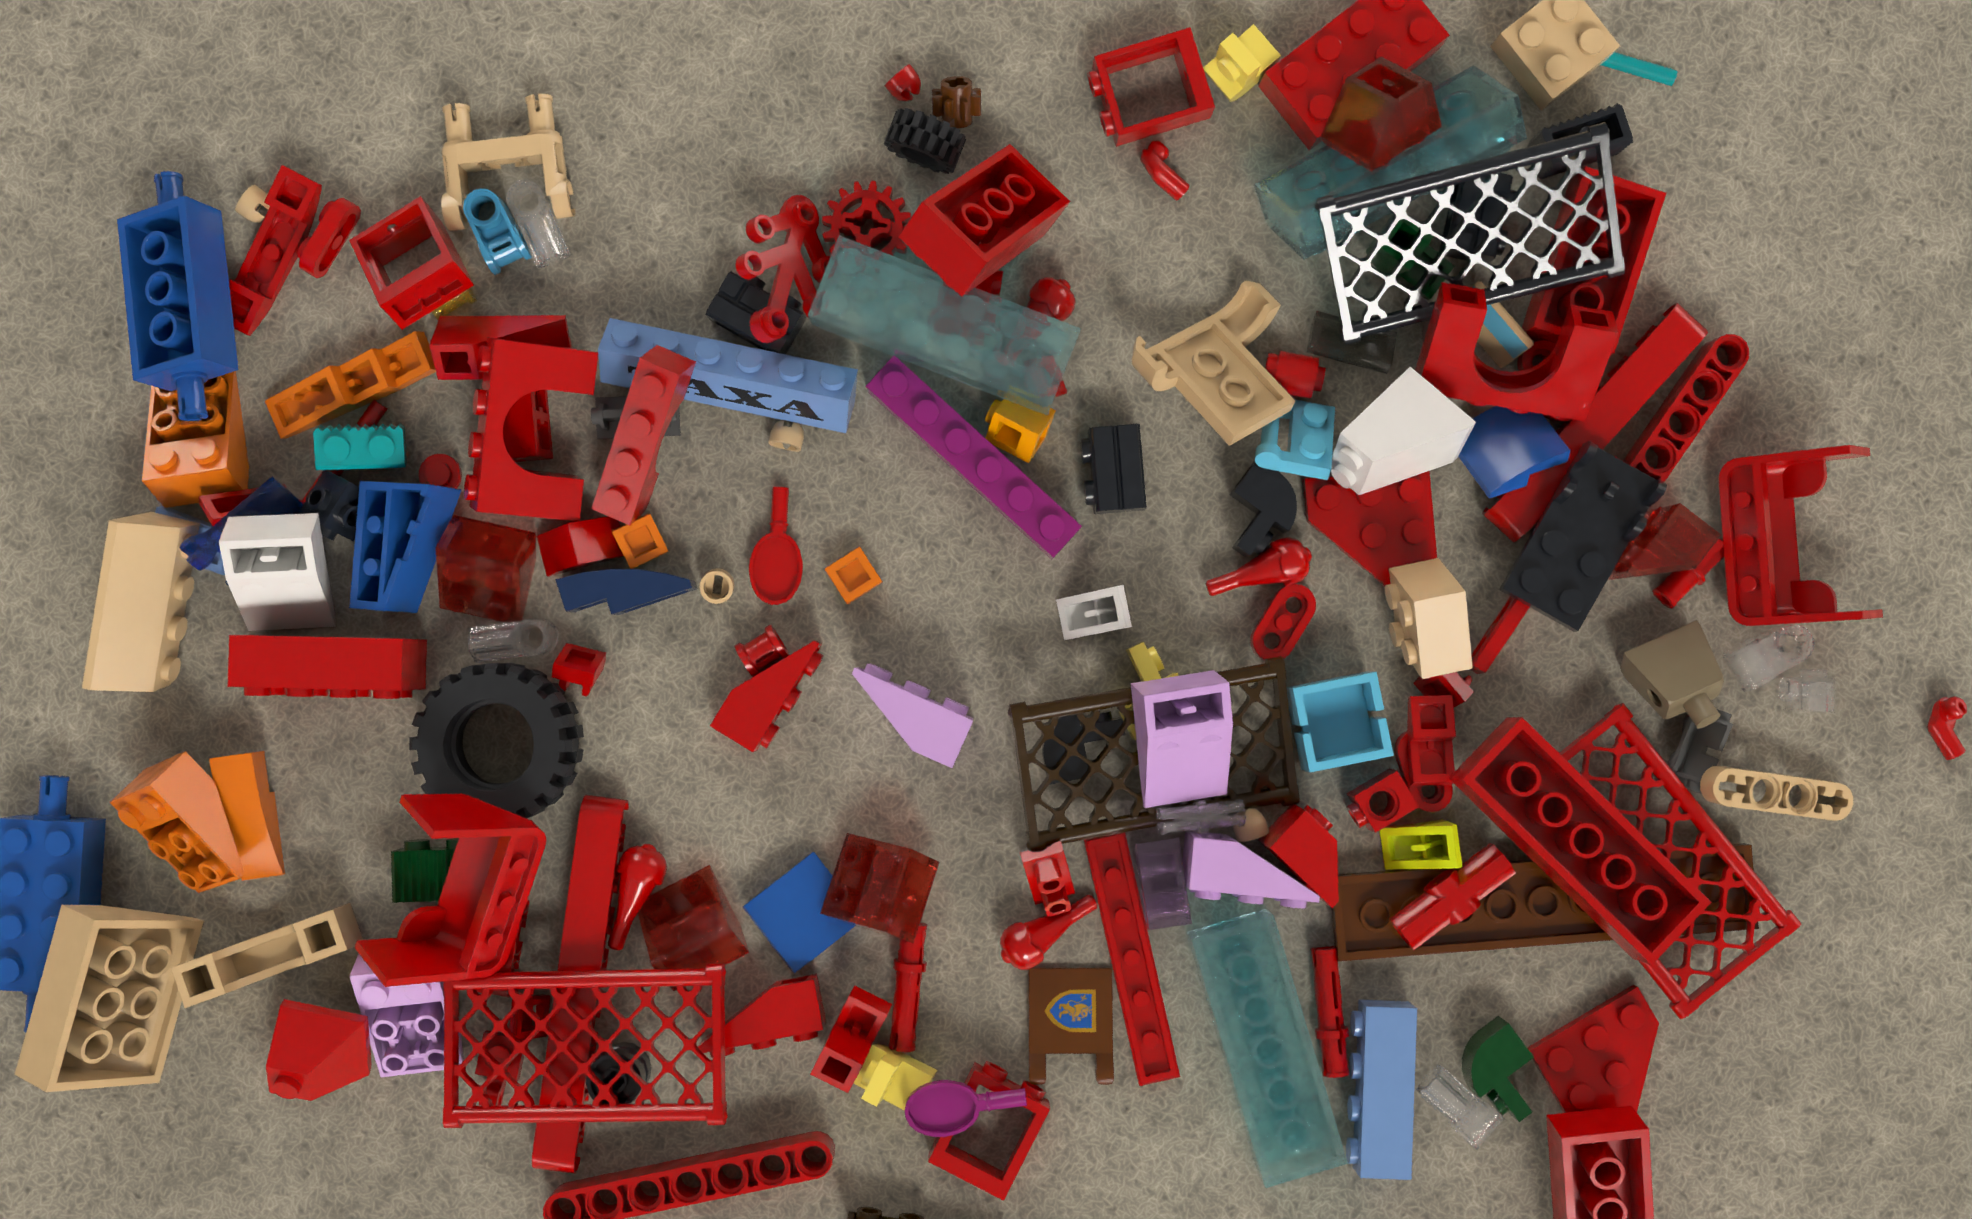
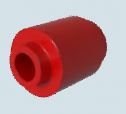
(1296, 372)

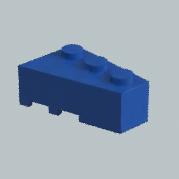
(397, 543)

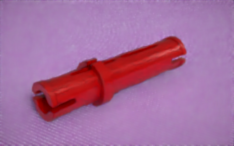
(907, 992)
(1330, 1015)

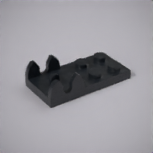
(1582, 536)

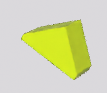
(1421, 846)

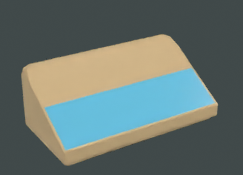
(1501, 334)

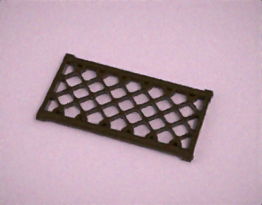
(1021, 713)

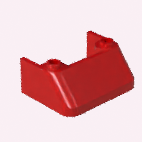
(1762, 538)
(480, 900)

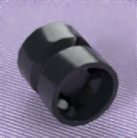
(607, 1068)

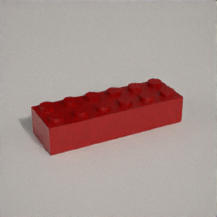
(1580, 840)

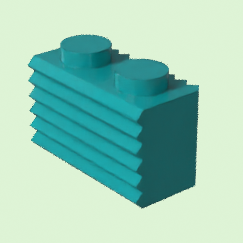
(359, 447)

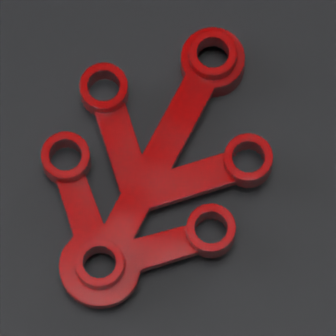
(800, 222)

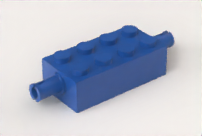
(177, 295)
(43, 865)

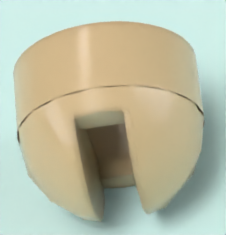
(250, 201)
(790, 435)
(707, 586)
(1254, 827)

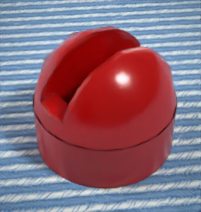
(903, 83)

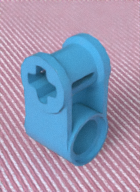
(498, 237)

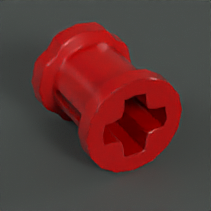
(761, 650)

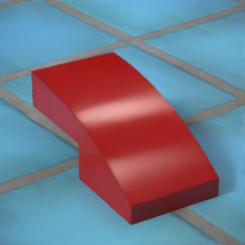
(1430, 740)

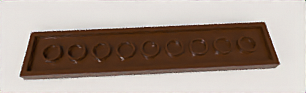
(1517, 914)

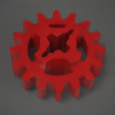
(849, 222)

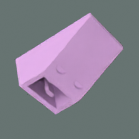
(924, 724)
(1183, 737)
(1222, 865)
(402, 1022)

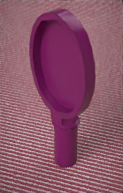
(952, 1107)

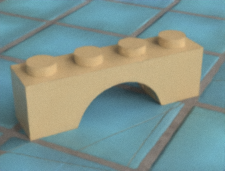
(266, 955)

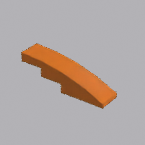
(351, 385)

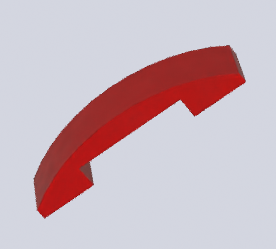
(274, 250)

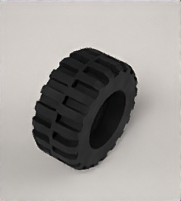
(536, 698)

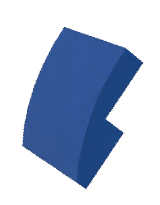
(1509, 448)
(791, 915)

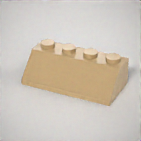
(140, 604)

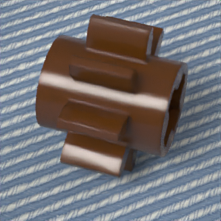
(956, 101)

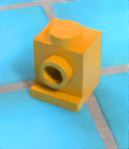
(1017, 428)

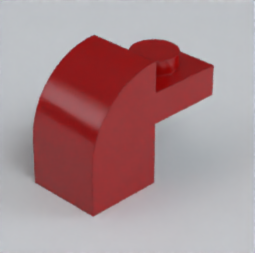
(850, 1039)

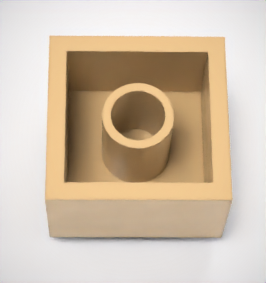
(1554, 48)
(1429, 618)

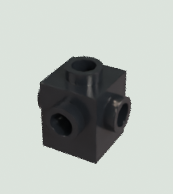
(336, 505)

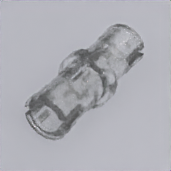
(1200, 816)

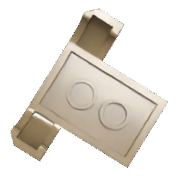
(1217, 370)

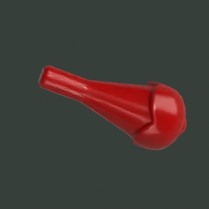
(1052, 298)
(1283, 563)
(640, 872)
(1027, 942)

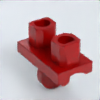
(1049, 878)

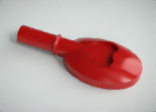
(776, 558)

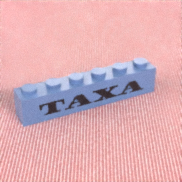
(738, 375)

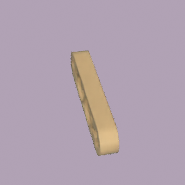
(1777, 793)

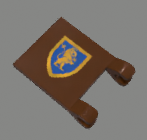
(1070, 1016)

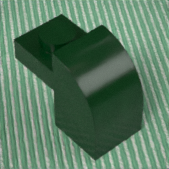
(1411, 271)
(1488, 1061)

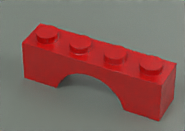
(648, 410)

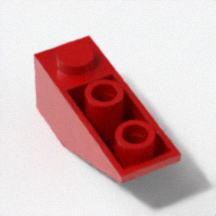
(458, 339)
(755, 705)
(780, 1011)

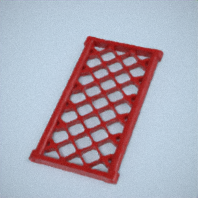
(1784, 920)
(456, 1116)

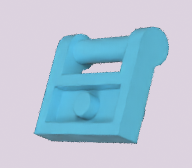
(1308, 442)

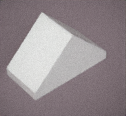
(1094, 612)

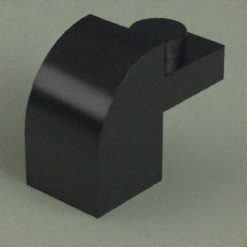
(1272, 501)
(1067, 730)

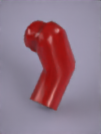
(1160, 172)
(1942, 723)

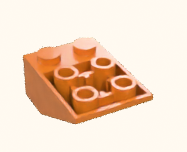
(195, 456)
(183, 821)

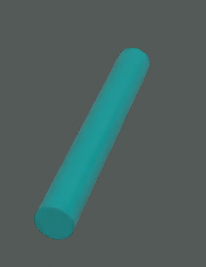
(1641, 68)

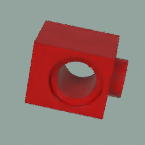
(1399, 801)

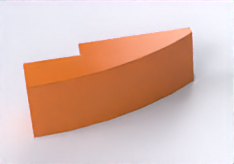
(250, 812)

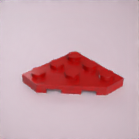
(1378, 527)
(1600, 1055)

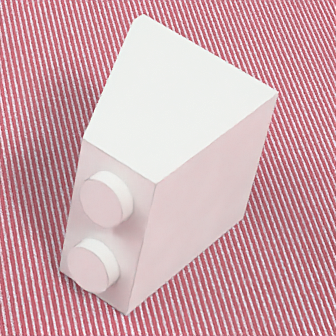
(1400, 436)

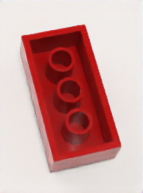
(1312, 75)
(1637, 217)
(983, 219)
(315, 664)
(1600, 1164)

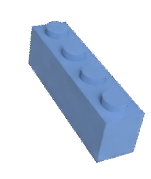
(1383, 1089)

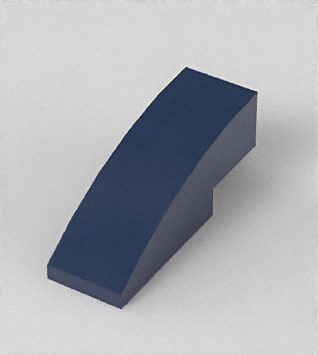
(620, 588)

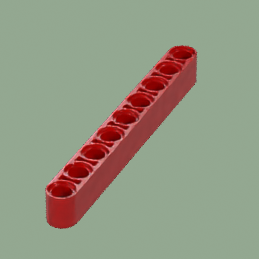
(582, 948)

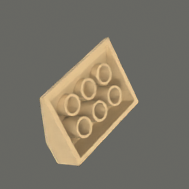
(106, 998)

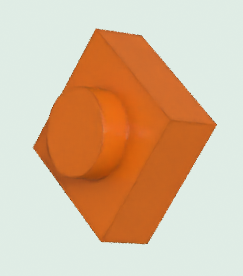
(640, 541)
(853, 575)

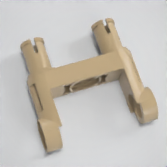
(539, 146)

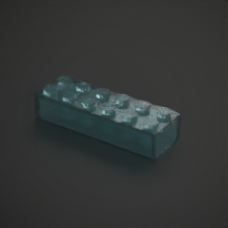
(1476, 120)
(930, 325)
(1266, 1047)

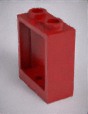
(1191, 71)
(425, 286)
(976, 1170)

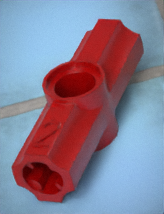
(1452, 896)

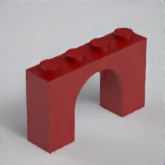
(508, 374)
(1556, 387)

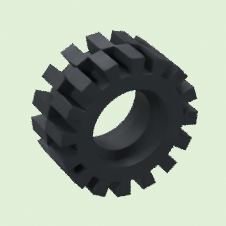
(925, 140)

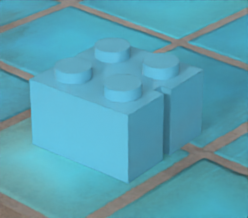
(1337, 721)

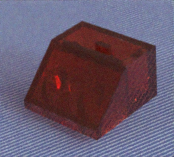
(1381, 114)
(1669, 543)
(485, 569)
(880, 887)
(691, 924)

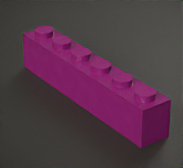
(973, 457)

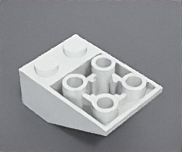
(278, 571)

